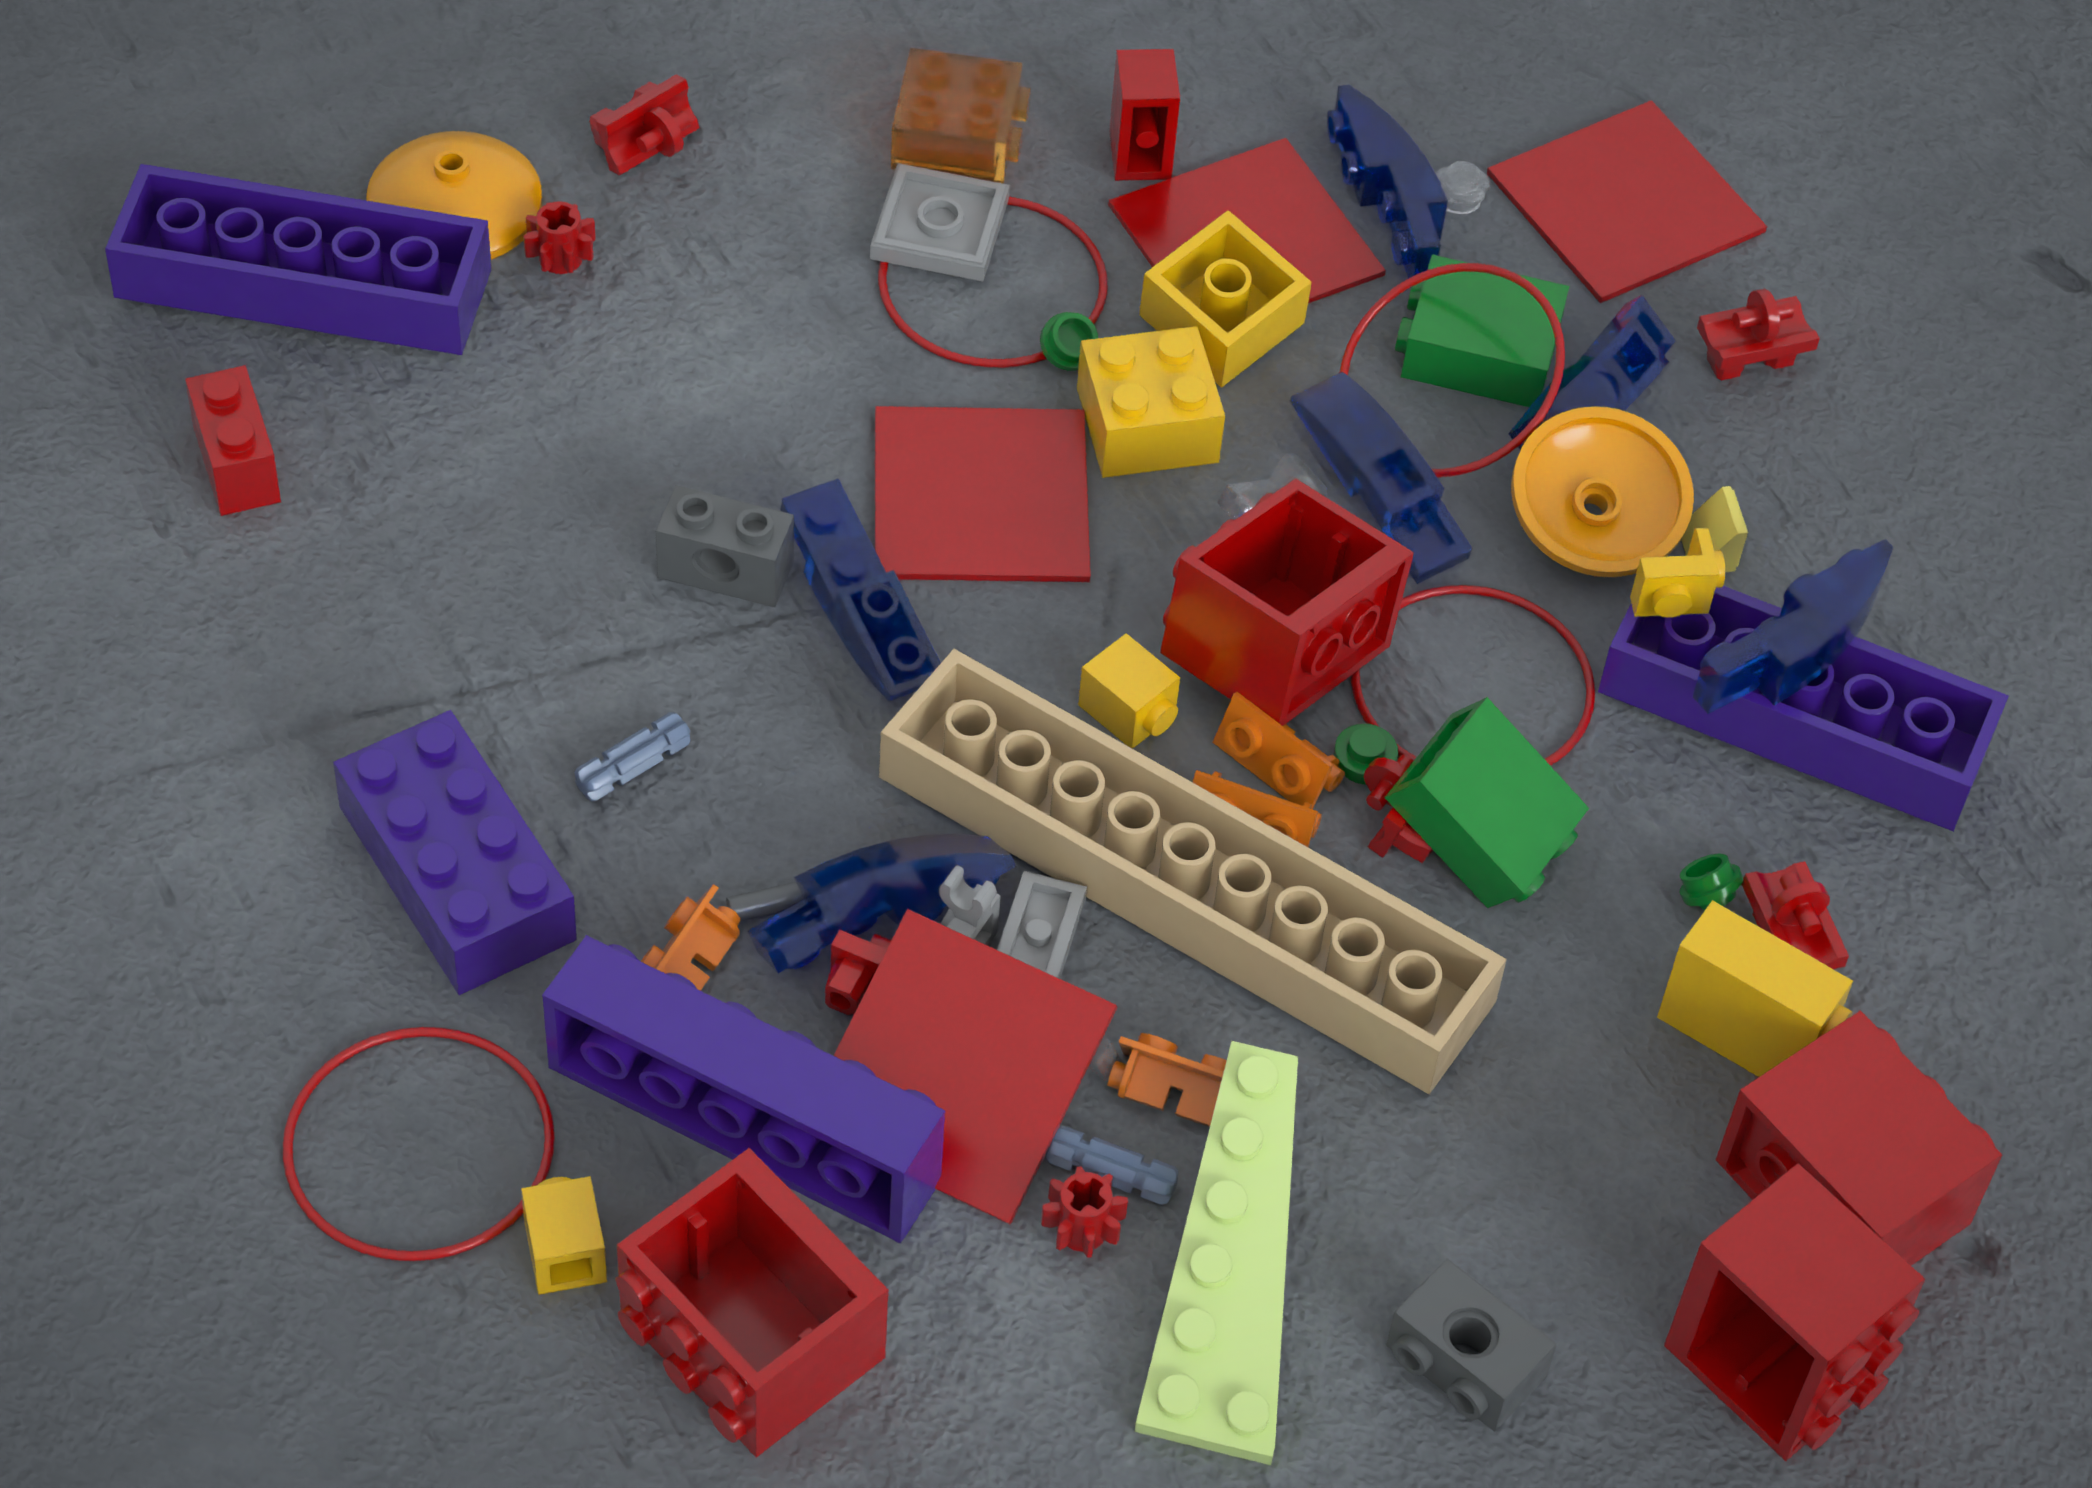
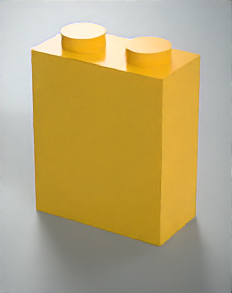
(1750, 992)

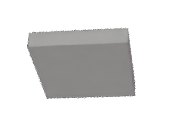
(939, 222)

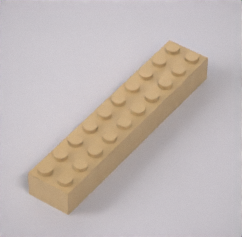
(1192, 870)

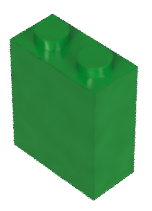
(1480, 334)
(1488, 804)

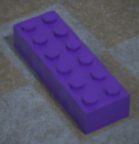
(299, 259)
(1863, 724)
(743, 1086)

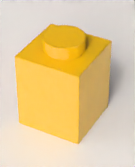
(1129, 691)
(564, 1234)

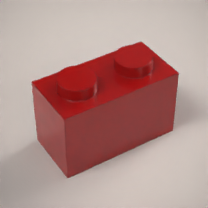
(1144, 114)
(233, 440)

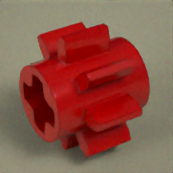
(559, 237)
(1084, 1211)

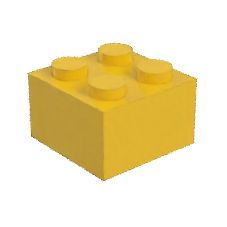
(1232, 290)
(1150, 401)

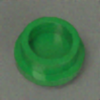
(1062, 339)
(1360, 746)
(1709, 880)

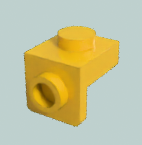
(1679, 583)

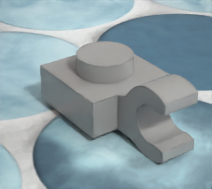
(970, 910)

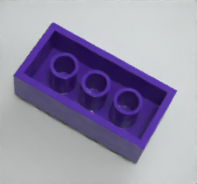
(455, 852)

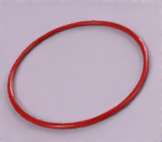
(1501, 272)
(1008, 362)
(1519, 601)
(420, 1255)

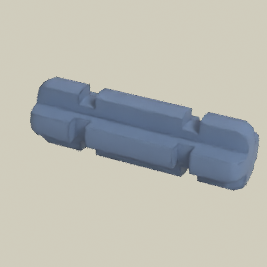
(632, 756)
(1103, 1158)

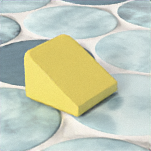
(1725, 523)

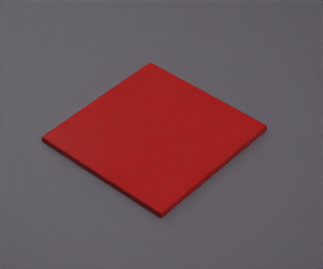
(1273, 197)
(1626, 201)
(982, 494)
(985, 1045)

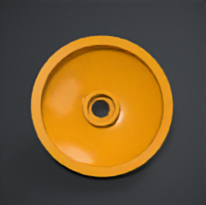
(463, 177)
(1608, 462)

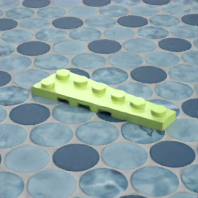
(1223, 1315)

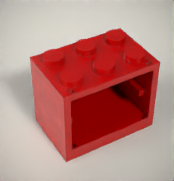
(1285, 601)
(1868, 1134)
(751, 1302)
(1794, 1313)

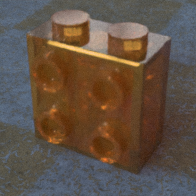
(960, 114)

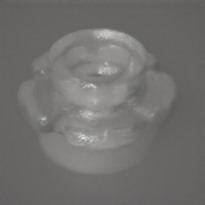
(1463, 186)

